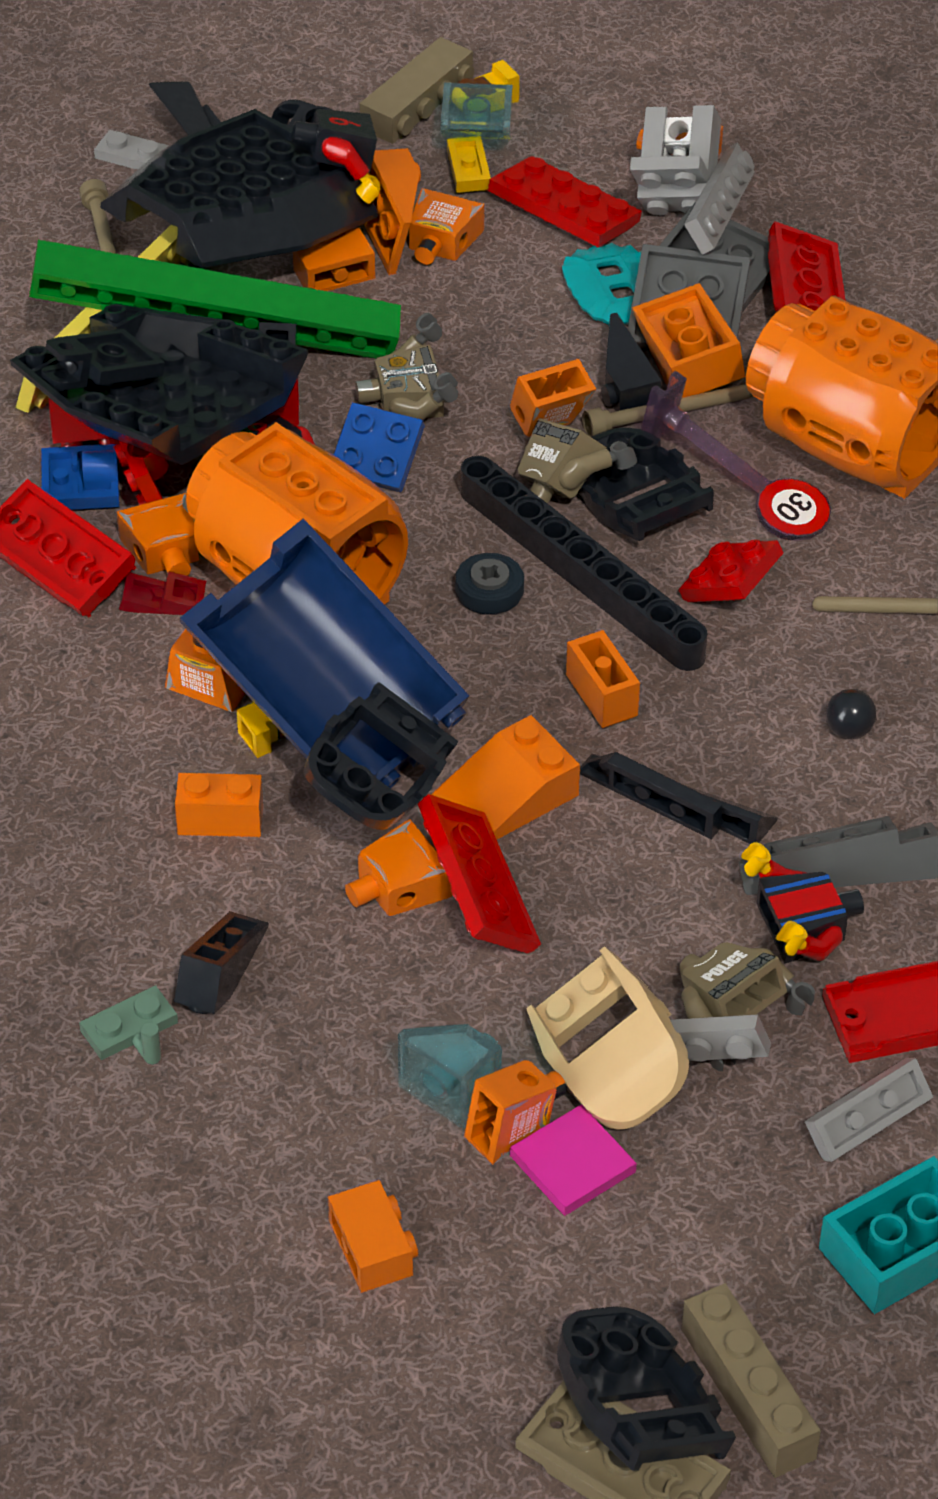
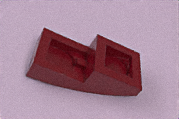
(155, 596)

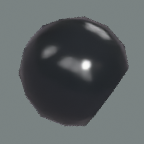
(851, 714)

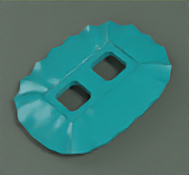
(593, 289)

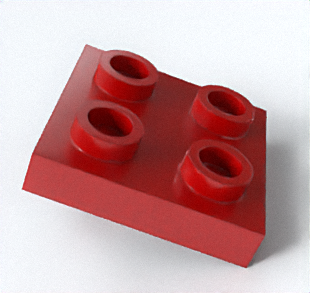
(143, 471)
(731, 571)

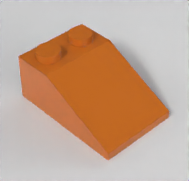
(395, 203)
(692, 338)
(515, 777)

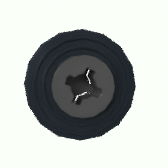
(489, 583)

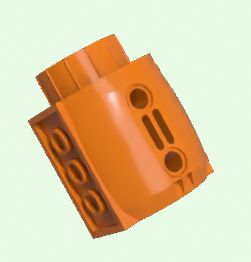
(850, 391)
(265, 483)

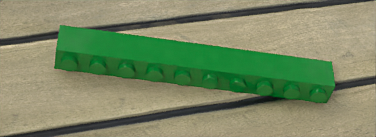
(322, 317)

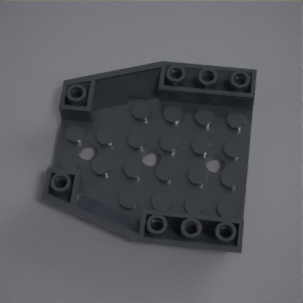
(242, 193)
(211, 383)

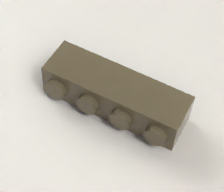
(416, 89)
(750, 1380)

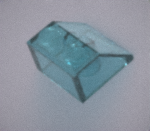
(476, 110)
(442, 1066)

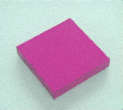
(573, 1159)

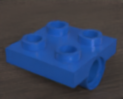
(380, 444)
(81, 476)

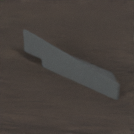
(858, 854)

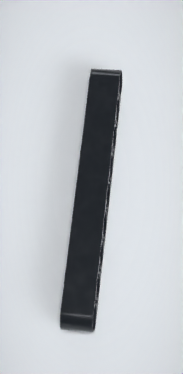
(584, 563)

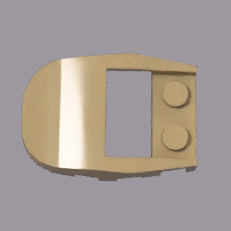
(630, 1067)

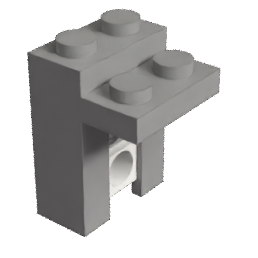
(676, 180)

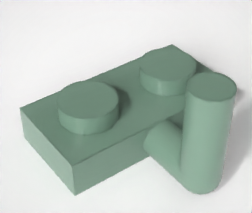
(131, 1023)

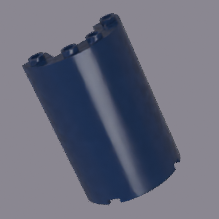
(314, 638)

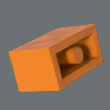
(336, 262)
(602, 678)
(219, 804)
(371, 1235)

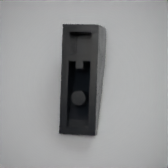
(628, 371)
(217, 962)

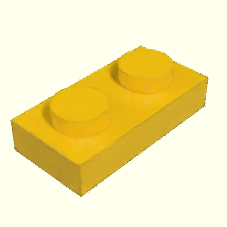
(468, 164)

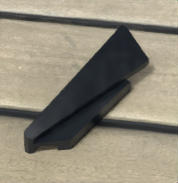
(184, 105)
(676, 801)

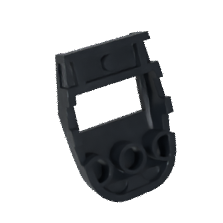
(655, 507)
(353, 785)
(630, 1356)

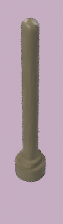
(92, 194)
(600, 420)
(876, 605)

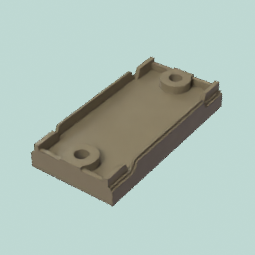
(595, 1472)

